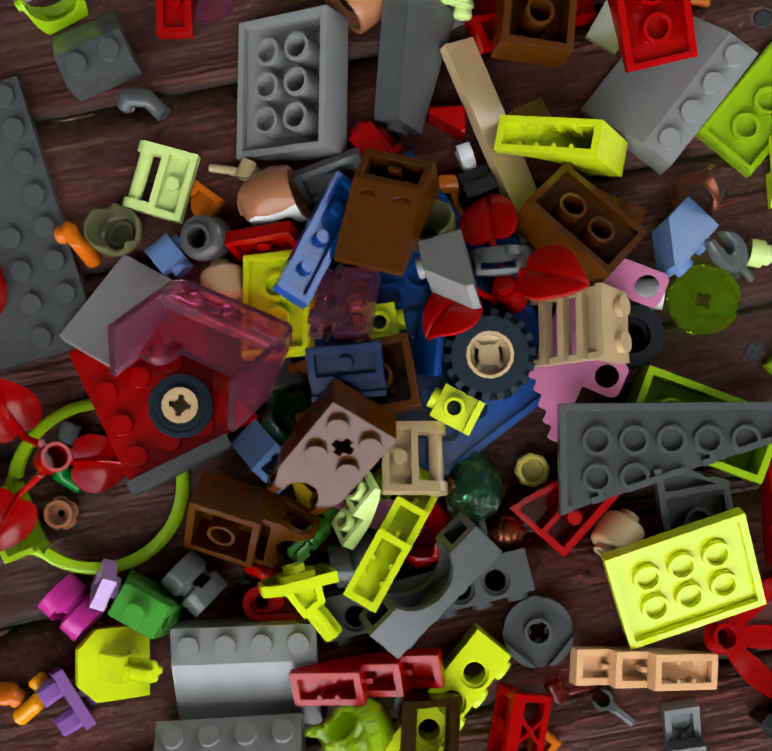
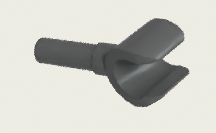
(69, 432)
(613, 707)

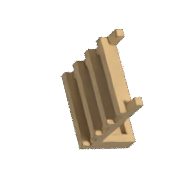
(600, 327)

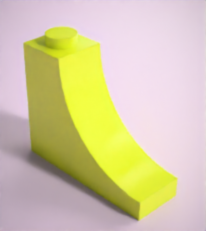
(580, 142)

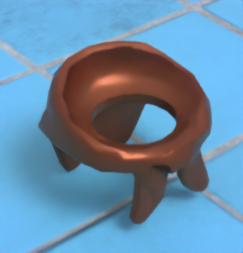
(680, 185)

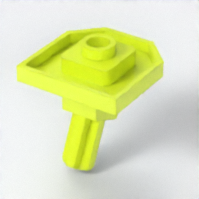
(305, 591)
(115, 664)

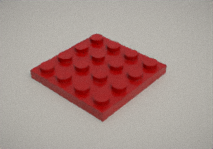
(123, 410)

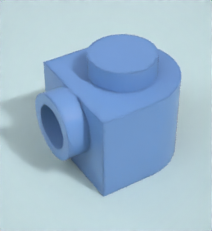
(169, 256)

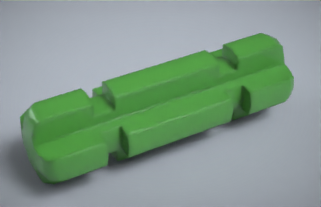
(299, 550)

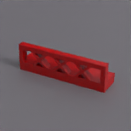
(508, 719)

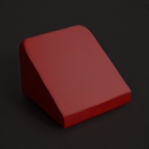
(449, 120)

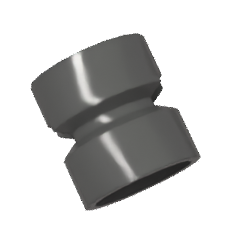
(348, 560)
(181, 578)

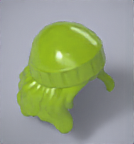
(355, 728)

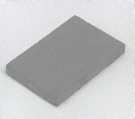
(119, 292)

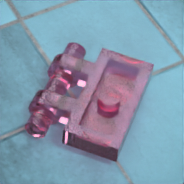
(354, 307)

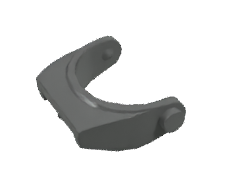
(499, 254)

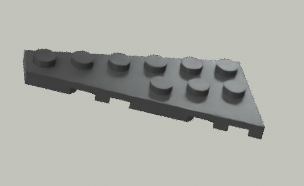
(635, 445)

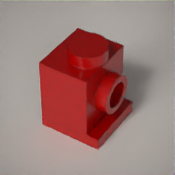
(366, 136)

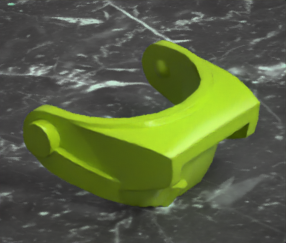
(54, 17)

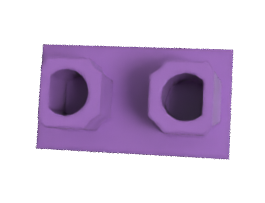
(76, 714)

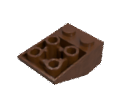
(386, 211)

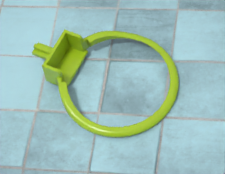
(37, 541)

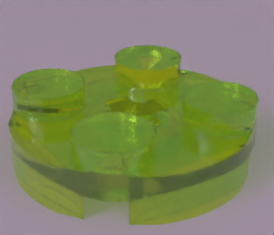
(723, 304)

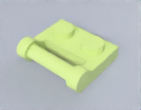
(171, 185)

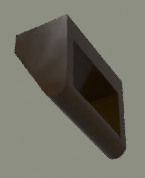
(421, 700)

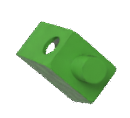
(146, 606)

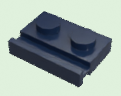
(353, 363)

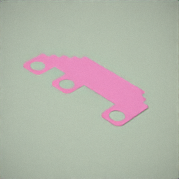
(563, 382)

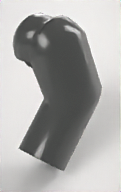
(144, 98)

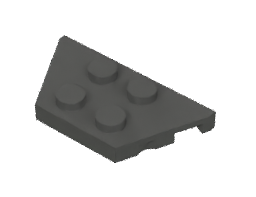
(691, 498)

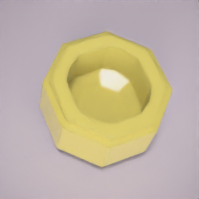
(531, 470)

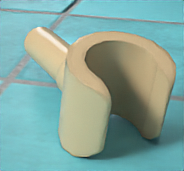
(243, 172)

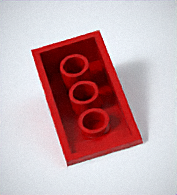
(653, 32)

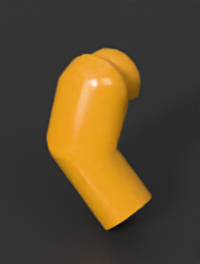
(33, 704)

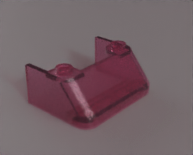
(209, 330)

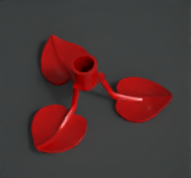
(548, 275)
(92, 458)

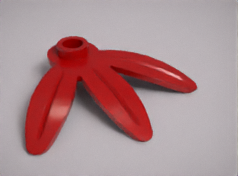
(739, 636)

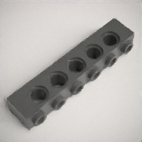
(514, 587)

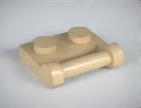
(401, 460)

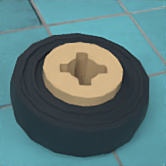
(193, 409)

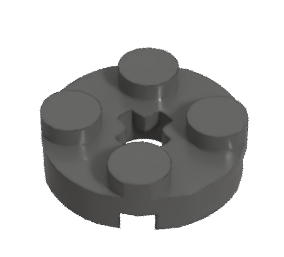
(537, 651)

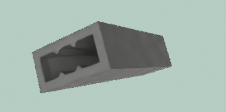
(409, 62)

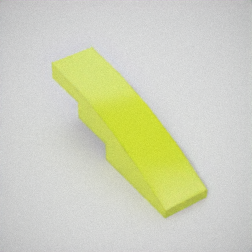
(389, 548)

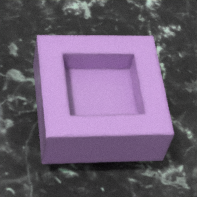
(105, 585)

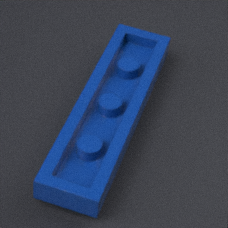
(315, 245)

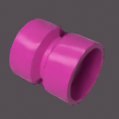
(71, 606)

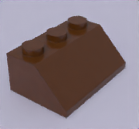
(580, 217)

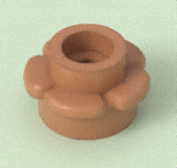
(52, 516)

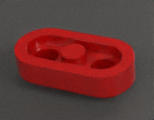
(277, 609)

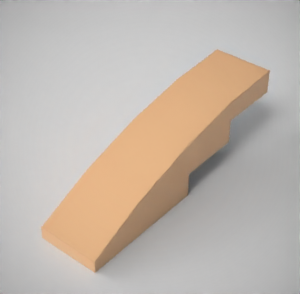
(643, 668)

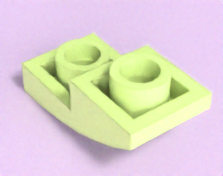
(358, 512)

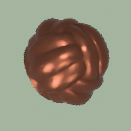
(506, 530)

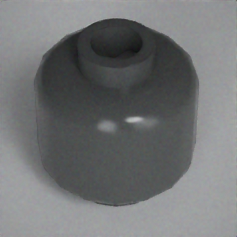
(204, 238)

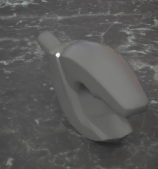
(732, 256)

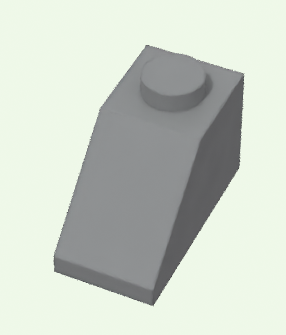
(448, 268)

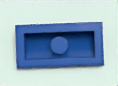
(427, 353)

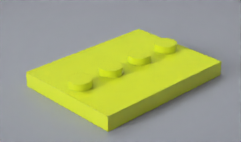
(684, 578)

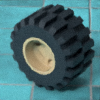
(490, 356)

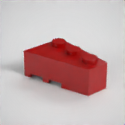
(540, 512)

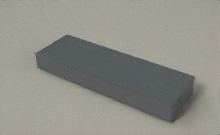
(179, 465)

